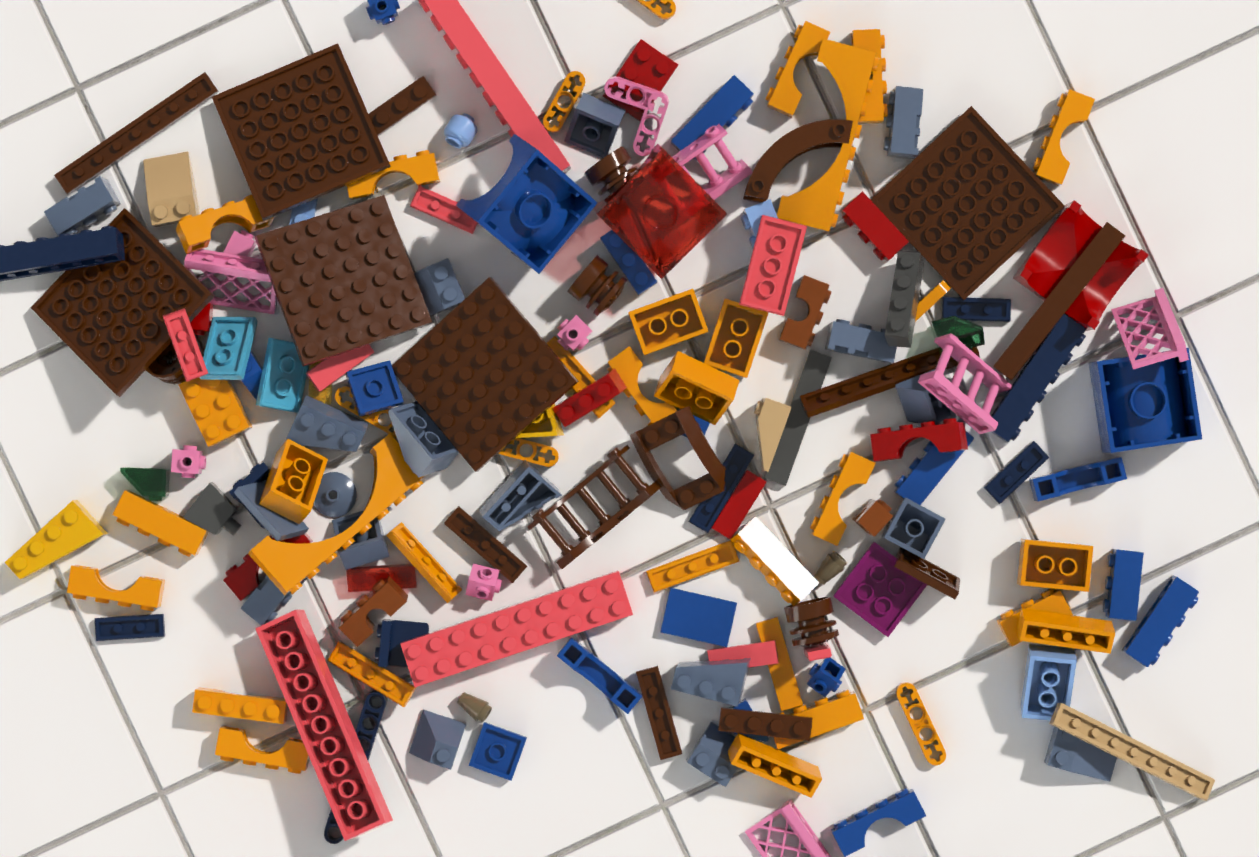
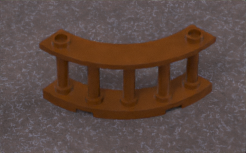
(809, 137)
(605, 521)

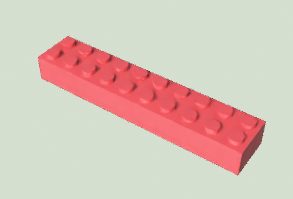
(492, 77)
(516, 628)
(324, 724)

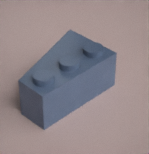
(904, 122)
(83, 207)
(859, 341)
(326, 427)
(518, 496)
(265, 601)
(713, 680)

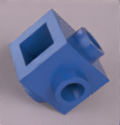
(383, 16)
(826, 676)

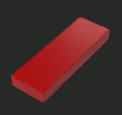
(739, 504)

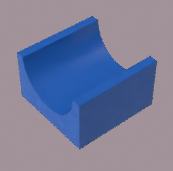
(1144, 404)

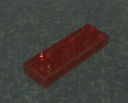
(365, 577)

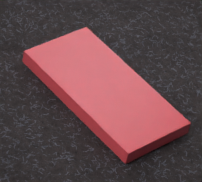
(773, 265)

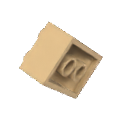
(170, 188)
(770, 426)

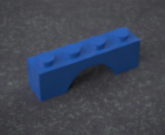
(1077, 478)
(600, 675)
(903, 807)

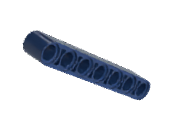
(369, 735)

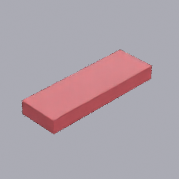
(442, 209)
(185, 344)
(334, 367)
(817, 652)
(760, 653)

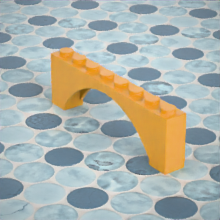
(852, 72)
(291, 563)

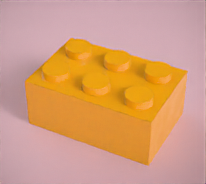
(668, 322)
(735, 338)
(697, 385)
(215, 409)
(293, 481)
(1055, 565)

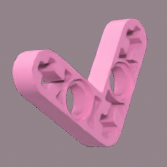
(646, 104)

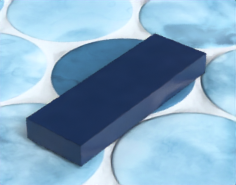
(977, 309)
(1016, 472)
(129, 627)

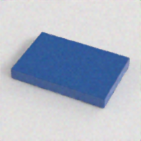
(698, 617)

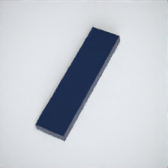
(709, 510)

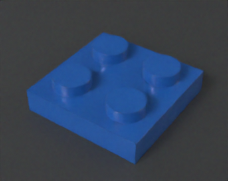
(374, 388)
(497, 751)

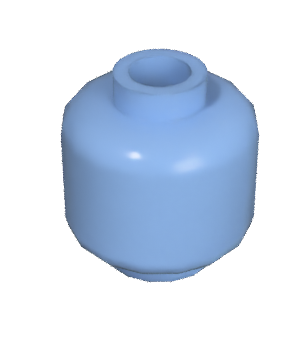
(460, 130)

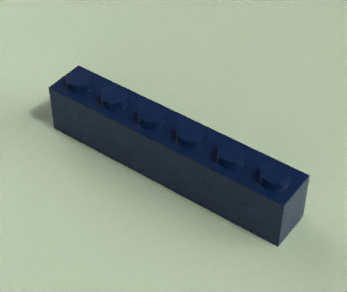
(61, 253)
(1036, 376)

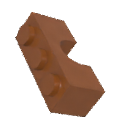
(814, 294)
(873, 516)
(385, 596)

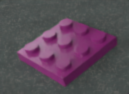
(879, 590)

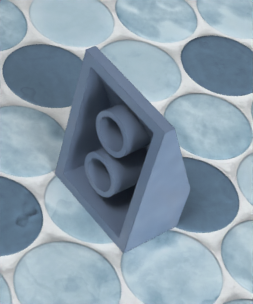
(421, 440)
(1078, 756)

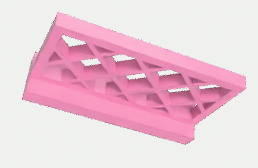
(233, 267)
(1166, 325)
(799, 828)

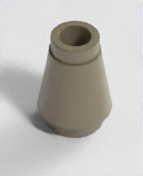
(831, 566)
(475, 707)

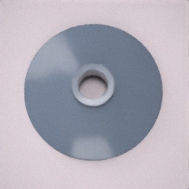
(345, 498)

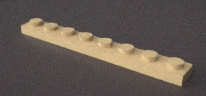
(1132, 751)

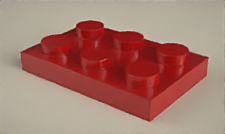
(646, 68)

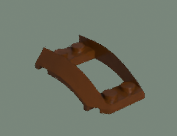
(666, 430)

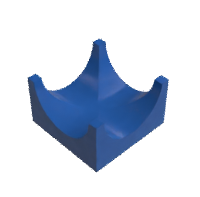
(531, 206)

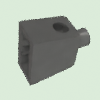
(213, 511)

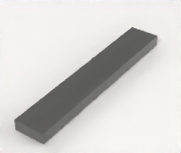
(797, 422)

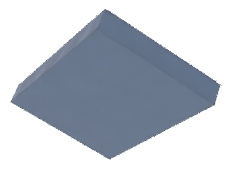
(275, 524)

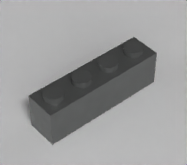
(904, 299)

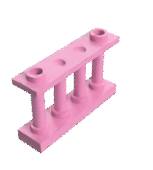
(721, 182)
(949, 392)

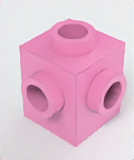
(577, 325)
(180, 465)
(483, 582)

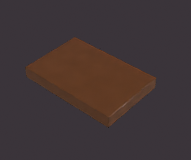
(927, 573)

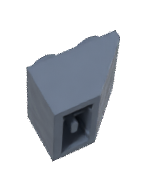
(920, 404)

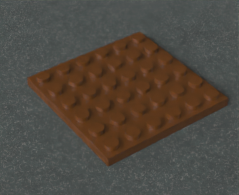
(301, 132)
(967, 203)
(343, 280)
(117, 308)
(483, 374)

